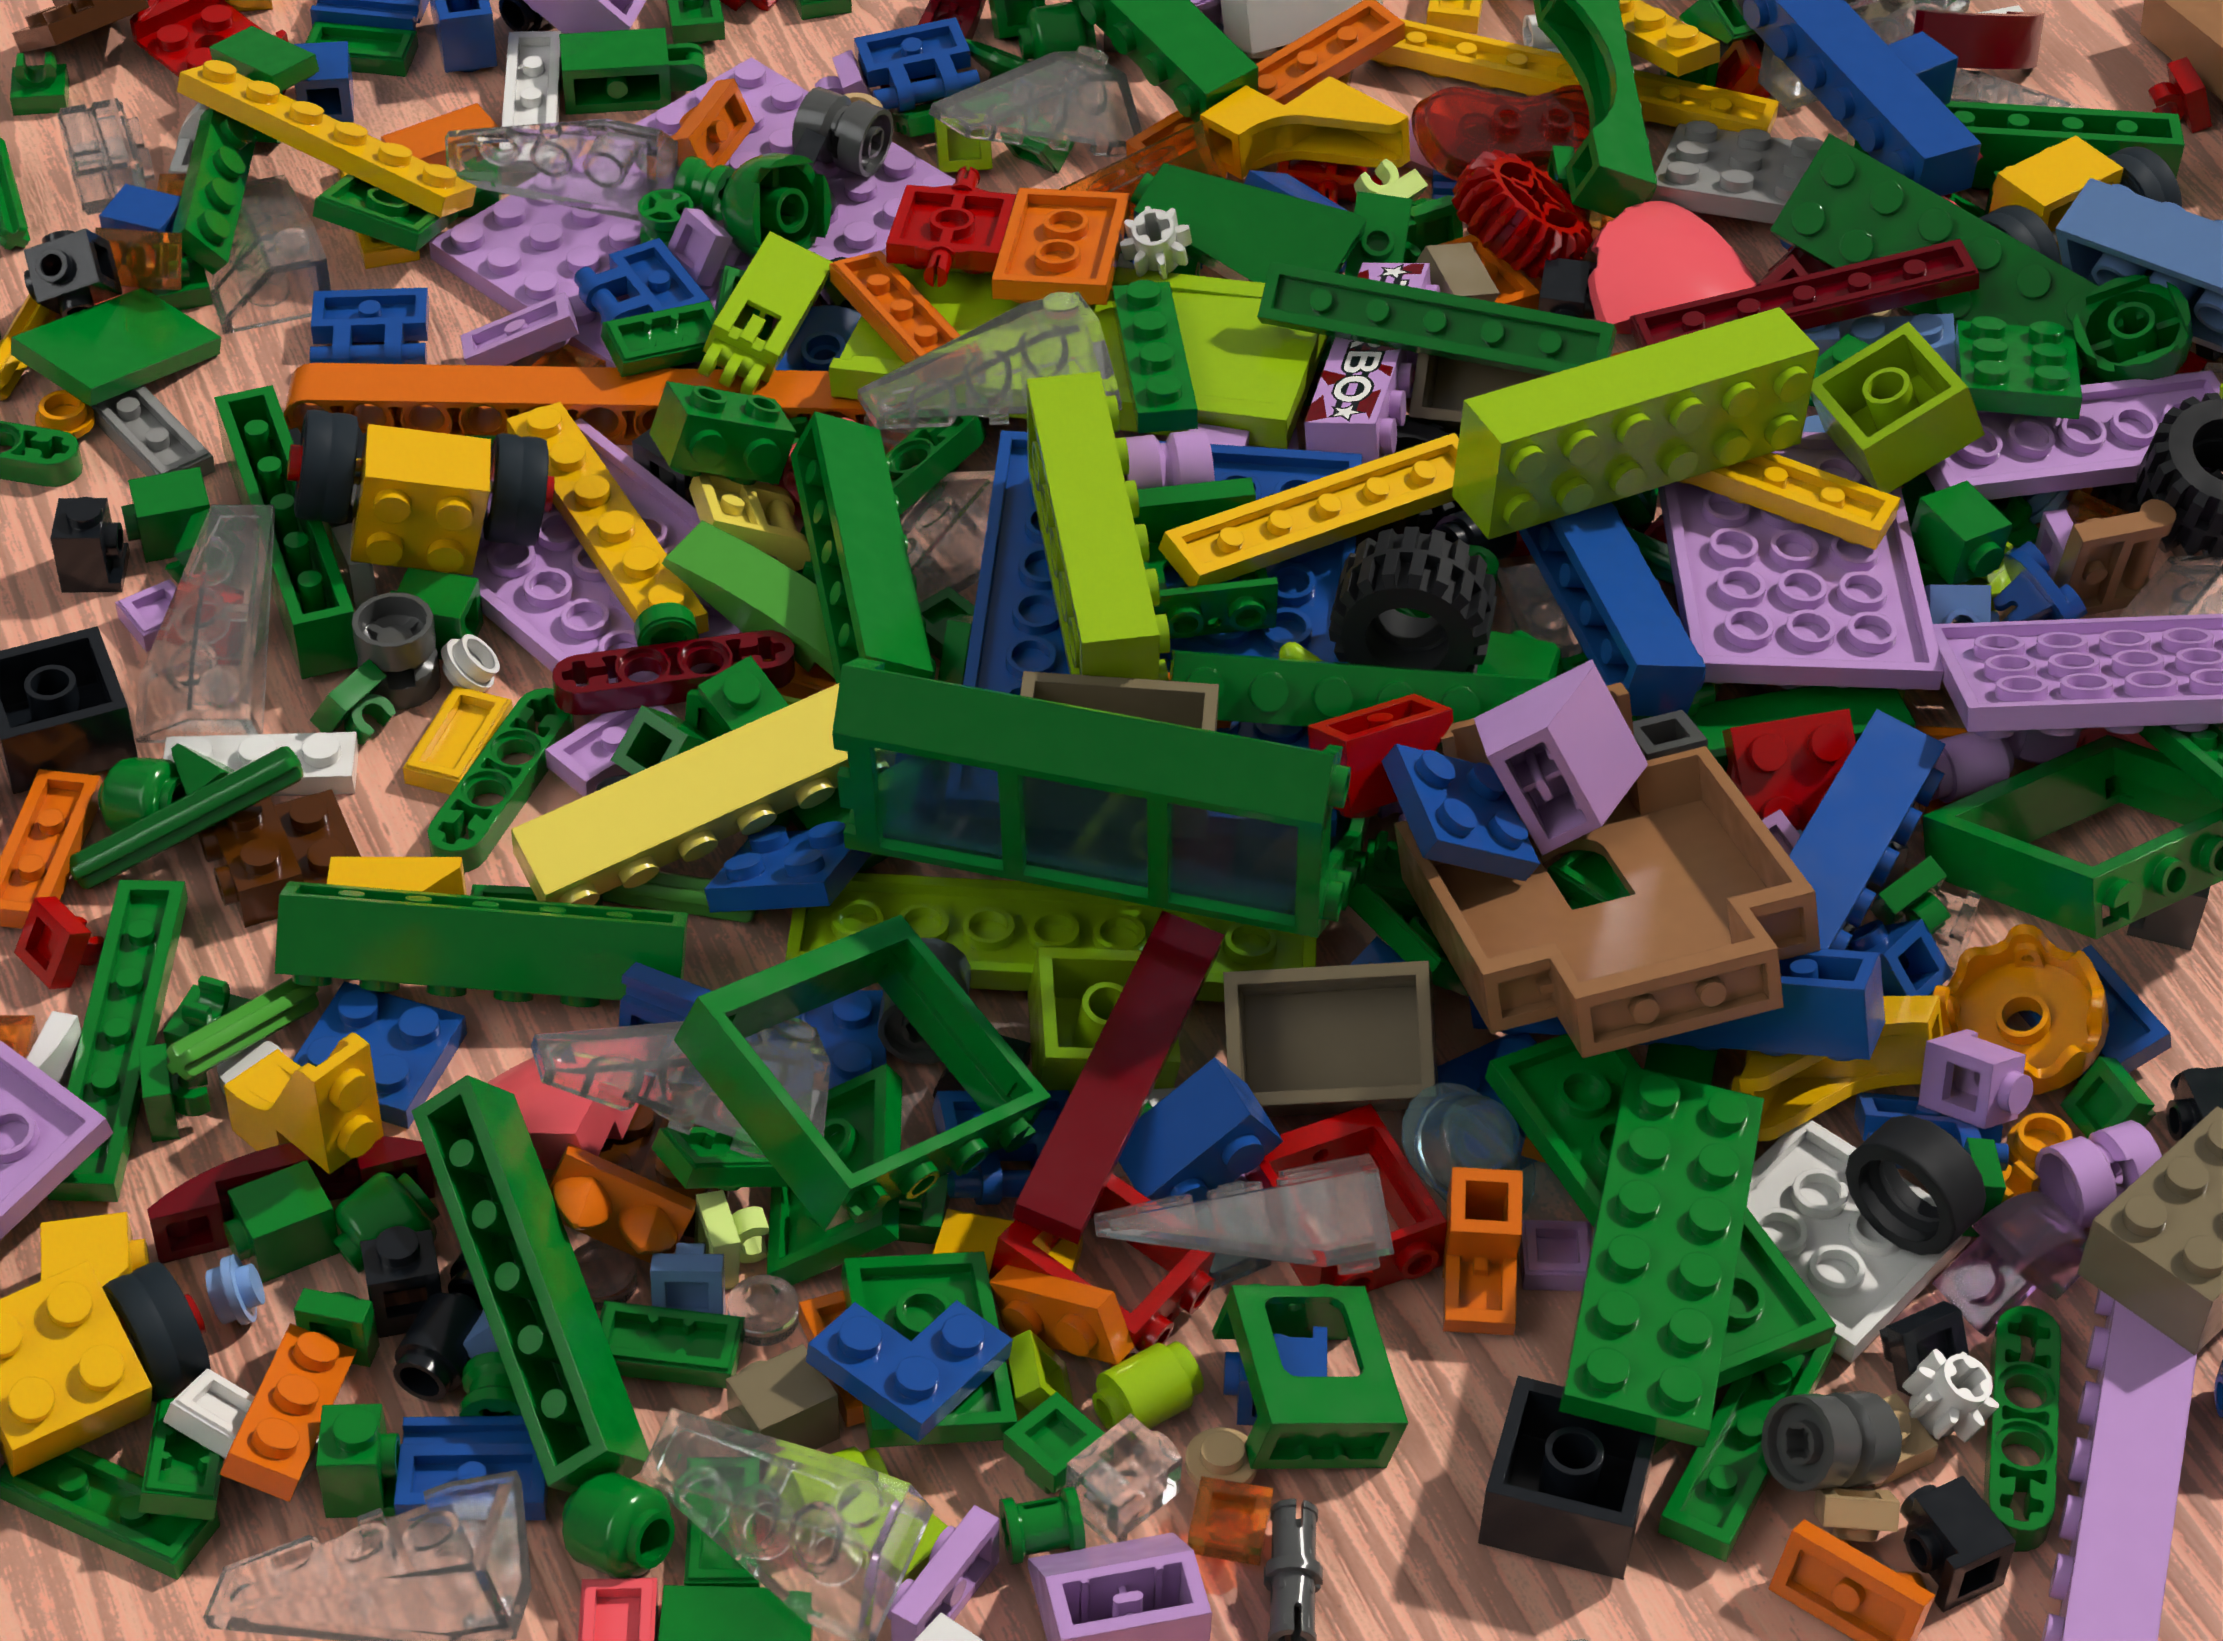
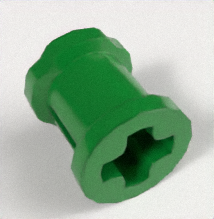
(1041, 1525)

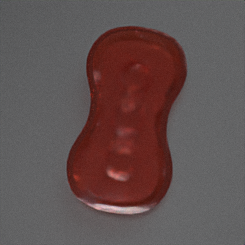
(1464, 122)

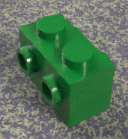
(722, 433)

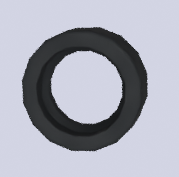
(1937, 1163)

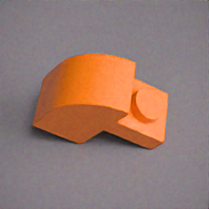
(1482, 1250)

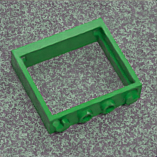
(1988, 834)
(937, 1009)

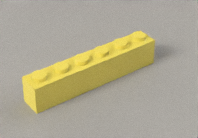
(683, 805)

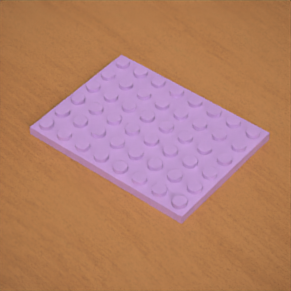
(533, 248)

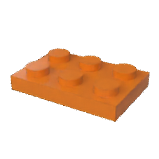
(1061, 245)

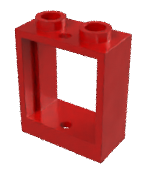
(1421, 1224)
(1151, 1321)

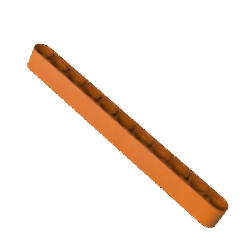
(482, 396)

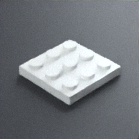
(1850, 1268)

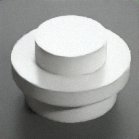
(469, 663)

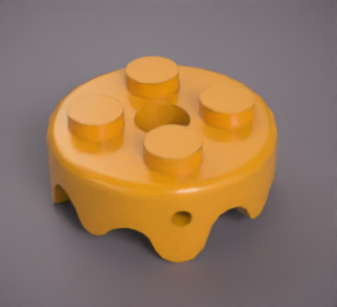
(2037, 977)

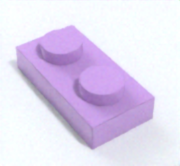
(533, 329)
(586, 754)
(954, 1573)

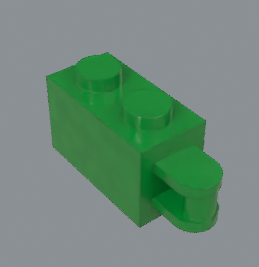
(626, 70)

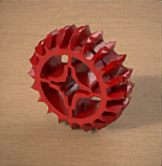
(1520, 212)

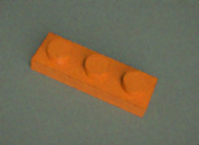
(43, 840)
(287, 1412)

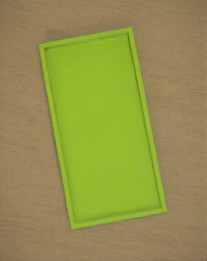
(1238, 367)

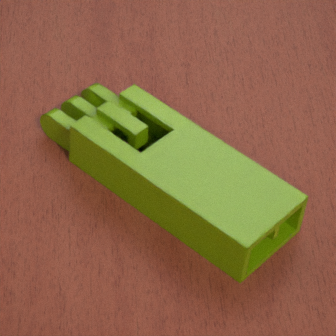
(778, 282)

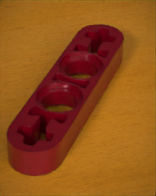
(672, 664)

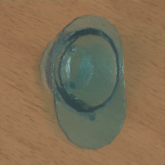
(1462, 1128)

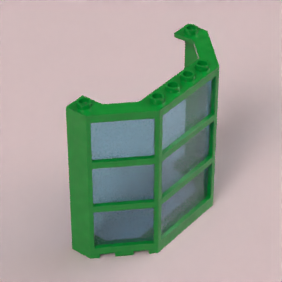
(1093, 798)

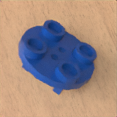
(2034, 590)

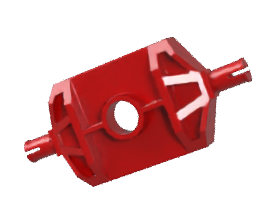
(183, 30)

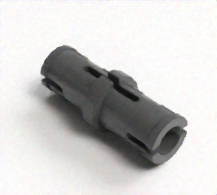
(1293, 1572)

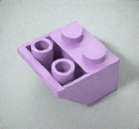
(1562, 755)
(1123, 1592)

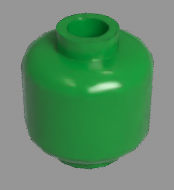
(1055, 29)
(137, 789)
(378, 1206)
(617, 1525)

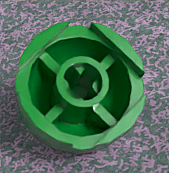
(776, 196)
(2133, 330)

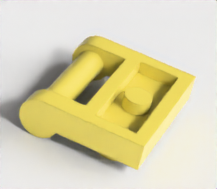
(746, 515)

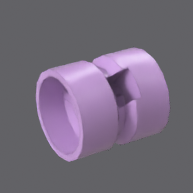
(1178, 461)
(2094, 1171)

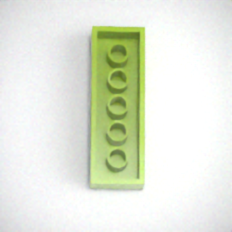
(1633, 422)
(1090, 531)

